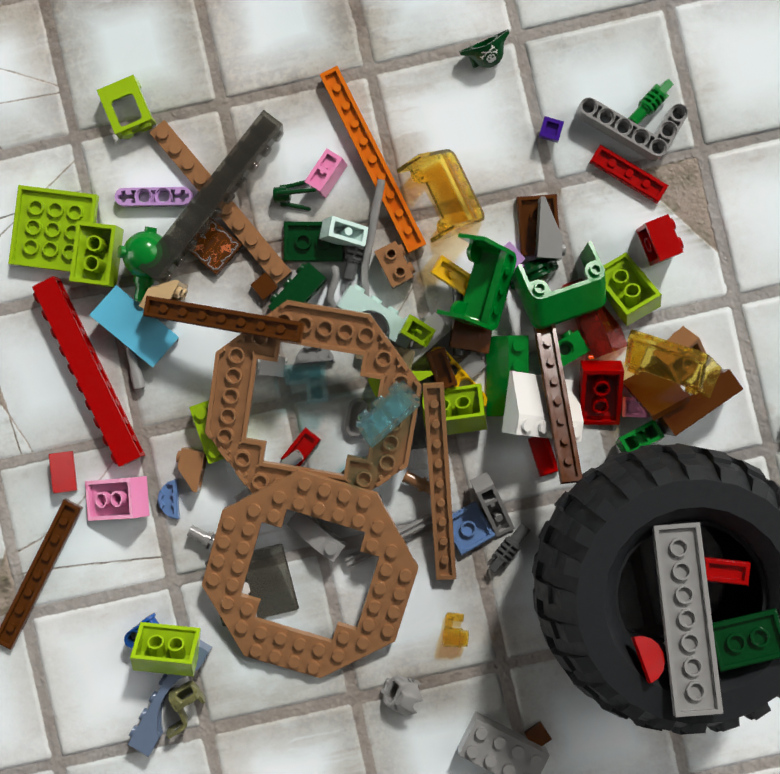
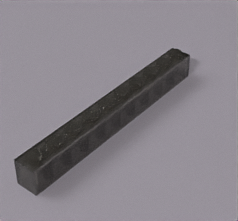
(213, 196)

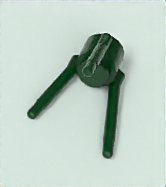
(283, 195)

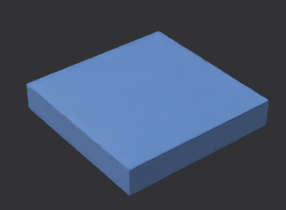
(470, 528)

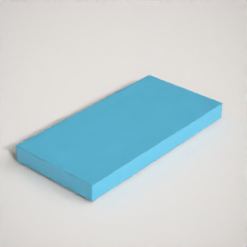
(126, 322)

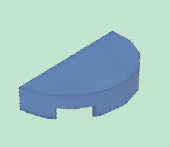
(169, 499)

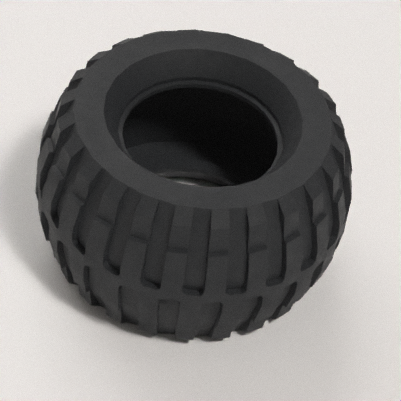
(590, 544)

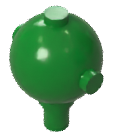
(140, 250)

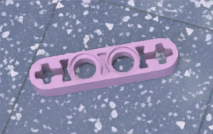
(154, 193)

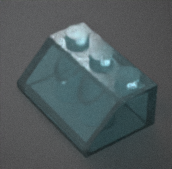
(387, 412)

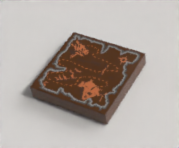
(216, 248)

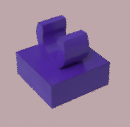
(551, 129)

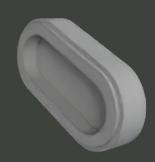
(355, 408)

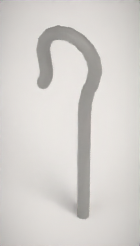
(367, 250)

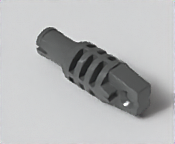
(353, 257)
(509, 548)

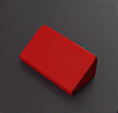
(63, 472)

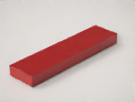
(628, 174)

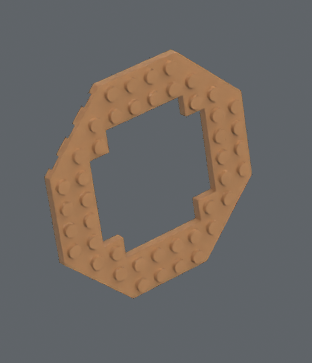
(324, 329)
(334, 503)

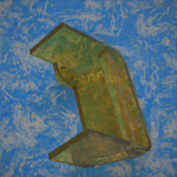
(449, 190)
(672, 362)

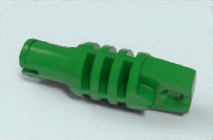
(651, 101)

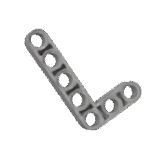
(632, 129)

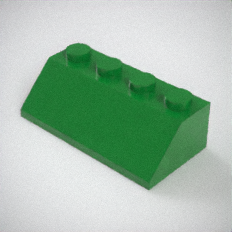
(504, 355)

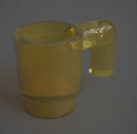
(454, 636)

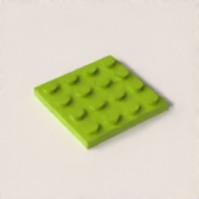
(47, 226)

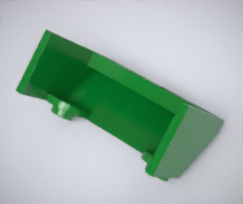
(487, 283)
(554, 307)

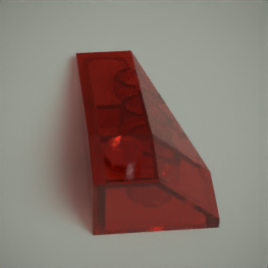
(599, 331)

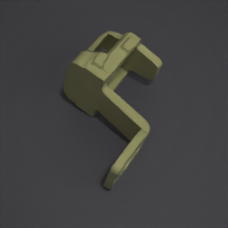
(178, 704)

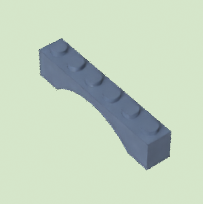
(150, 728)

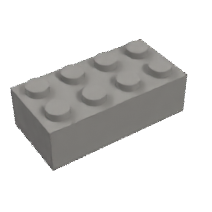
(500, 748)

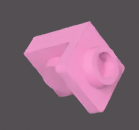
(632, 408)

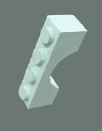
(356, 300)

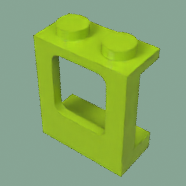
(121, 89)

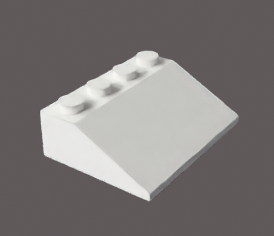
(527, 407)

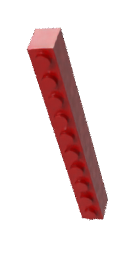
(88, 371)

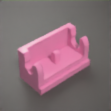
(326, 172)

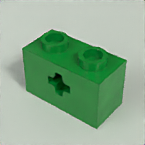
(644, 435)

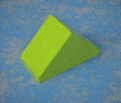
(417, 331)

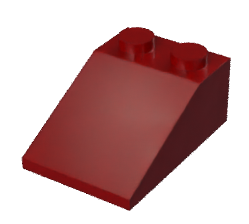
(601, 391)

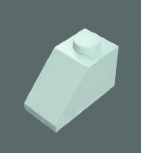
(343, 232)

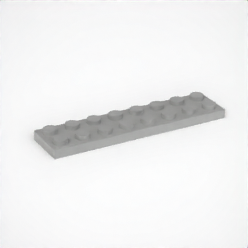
(687, 620)

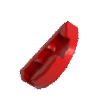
(650, 657)

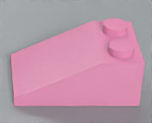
(117, 498)

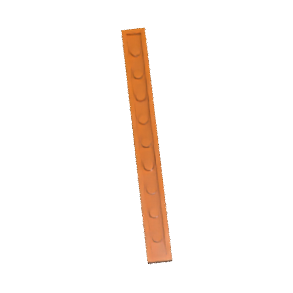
(372, 158)

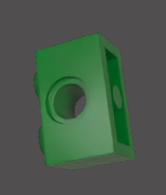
(575, 345)

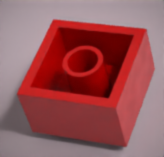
(660, 240)

